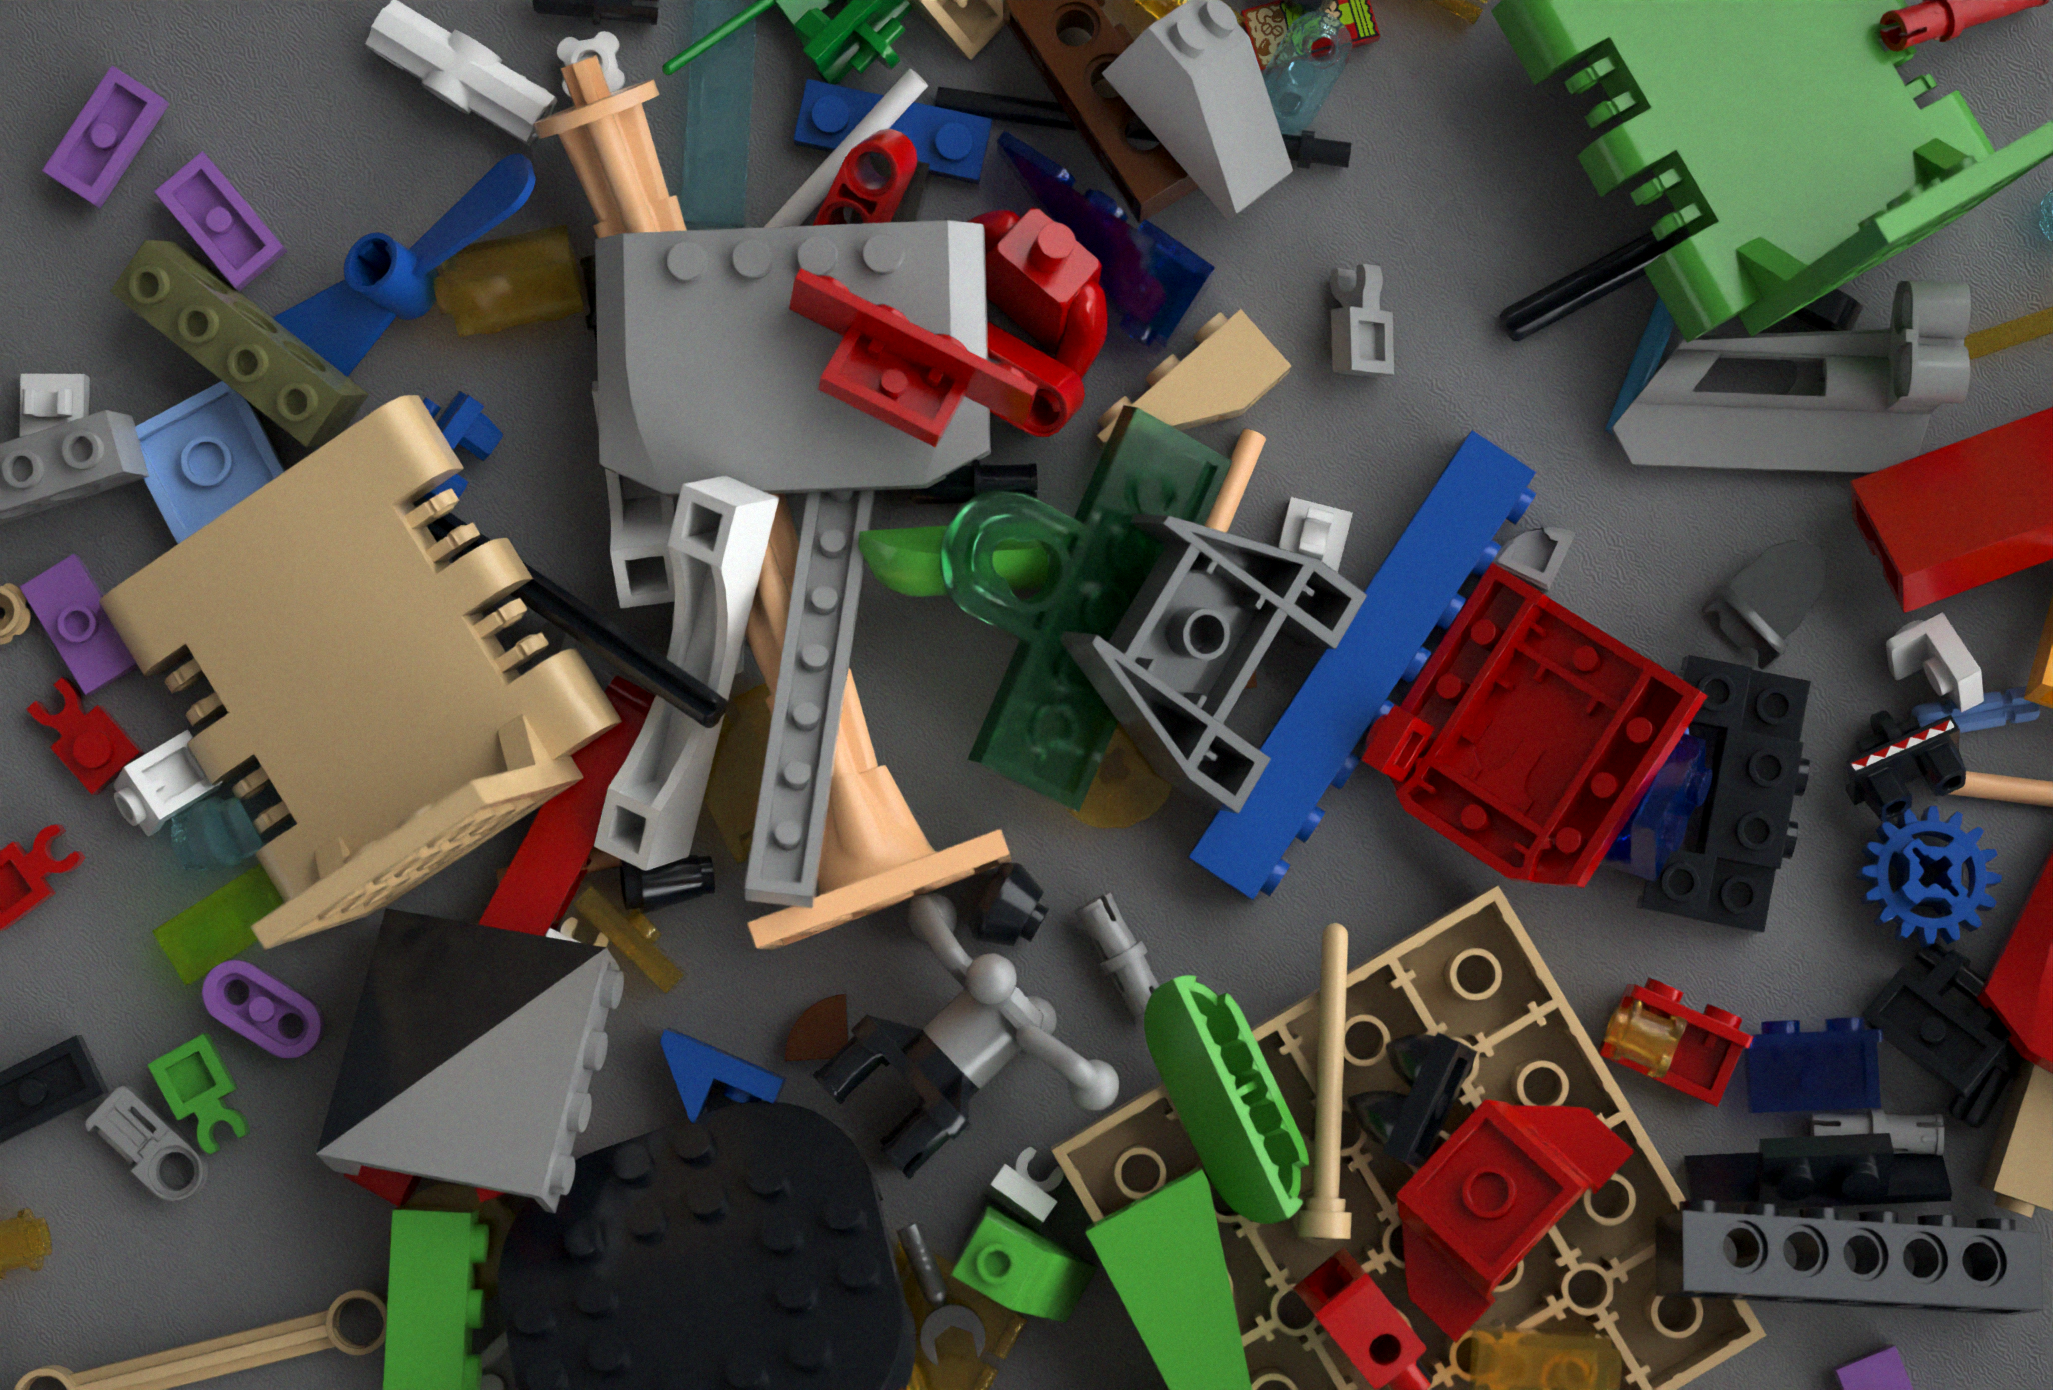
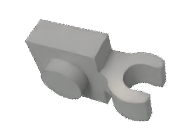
(1360, 329)

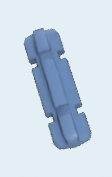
(1988, 714)

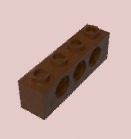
(1143, 178)

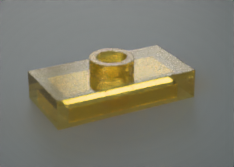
(633, 936)

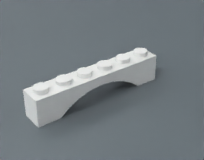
(716, 564)

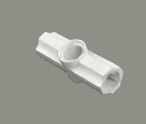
(460, 71)

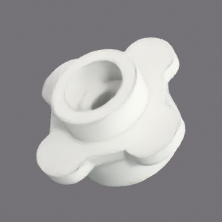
(604, 46)

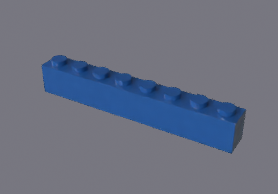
(1352, 683)

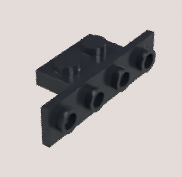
(1818, 1174)

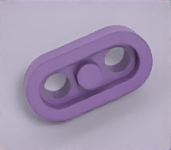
(263, 1012)

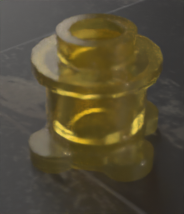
(1644, 1037)
(24, 1242)

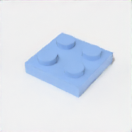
(205, 457)

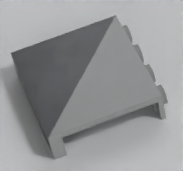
(472, 1056)

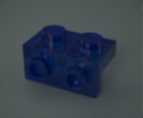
(1663, 812)
(1813, 1069)

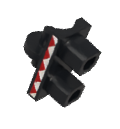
(1900, 755)

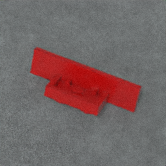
(900, 368)

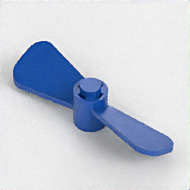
(395, 281)

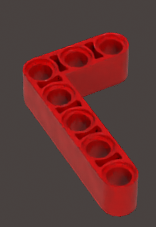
(876, 201)

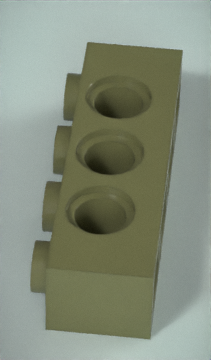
(239, 342)

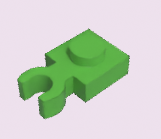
(195, 1082)

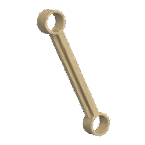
(223, 1353)

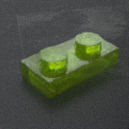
(218, 925)

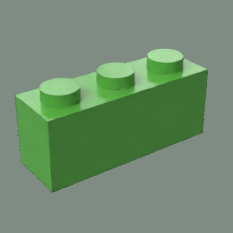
(434, 1299)

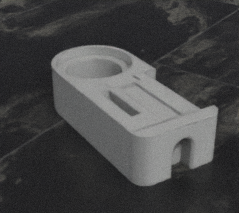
(146, 1137)

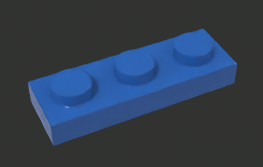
(944, 138)

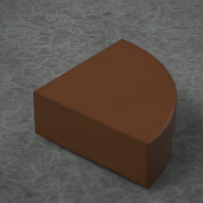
(819, 1031)

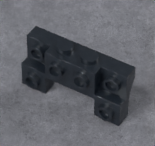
(1749, 800)

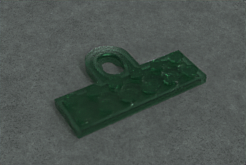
(1047, 716)

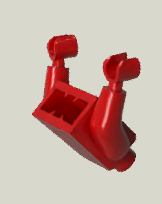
(1046, 286)

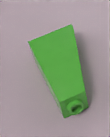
(1021, 1267)
(1176, 1283)

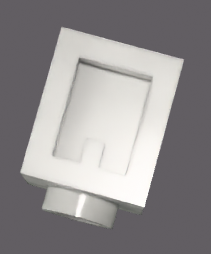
(1942, 655)
(161, 784)

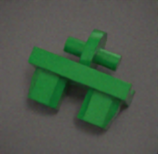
(853, 37)

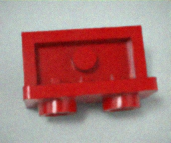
(1704, 1052)

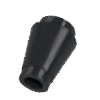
(666, 884)

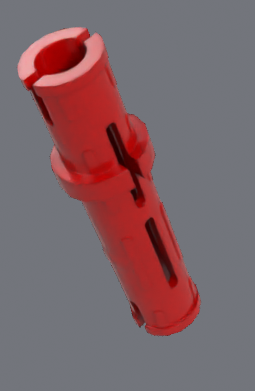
(1944, 19)

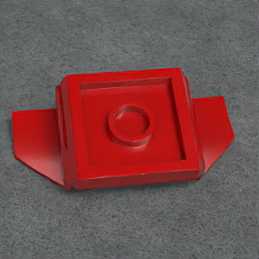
(1494, 1198)

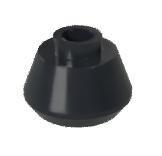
(1008, 907)

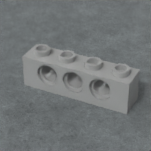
(68, 463)

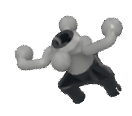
(960, 1045)

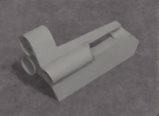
(1853, 405)

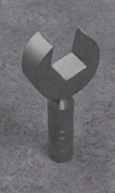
(935, 1292)

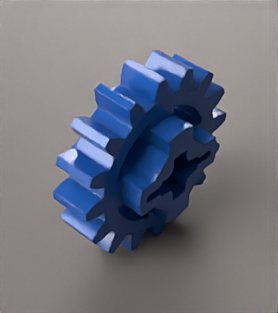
(1947, 892)

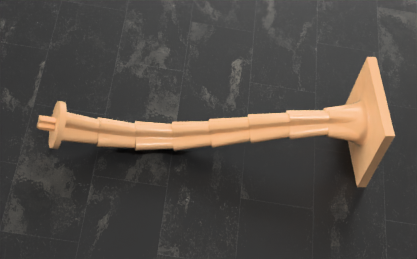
(870, 839)

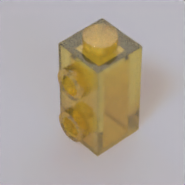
(511, 282)
(1542, 1359)

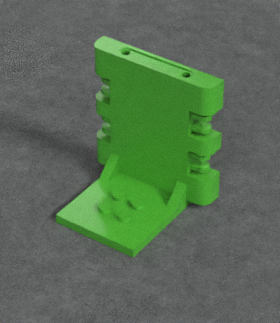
(1771, 138)

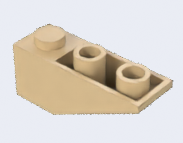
(1212, 383)

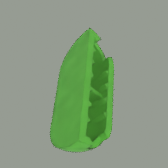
(910, 565)
(1226, 1098)

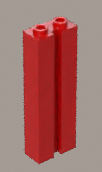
(1961, 512)

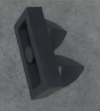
(1412, 1123)

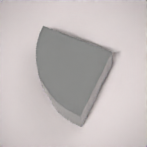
(1535, 555)

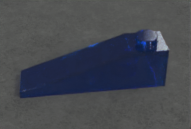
(1144, 270)

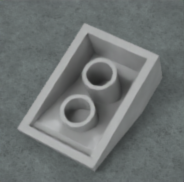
(1206, 102)

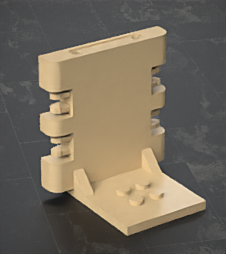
(361, 671)

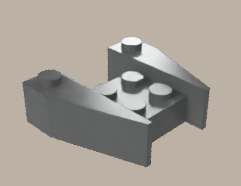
(1197, 642)

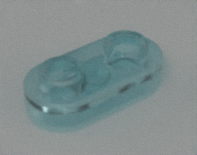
(1299, 72)

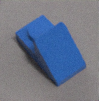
(699, 1066)

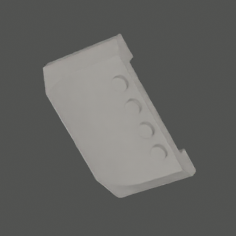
(723, 379)

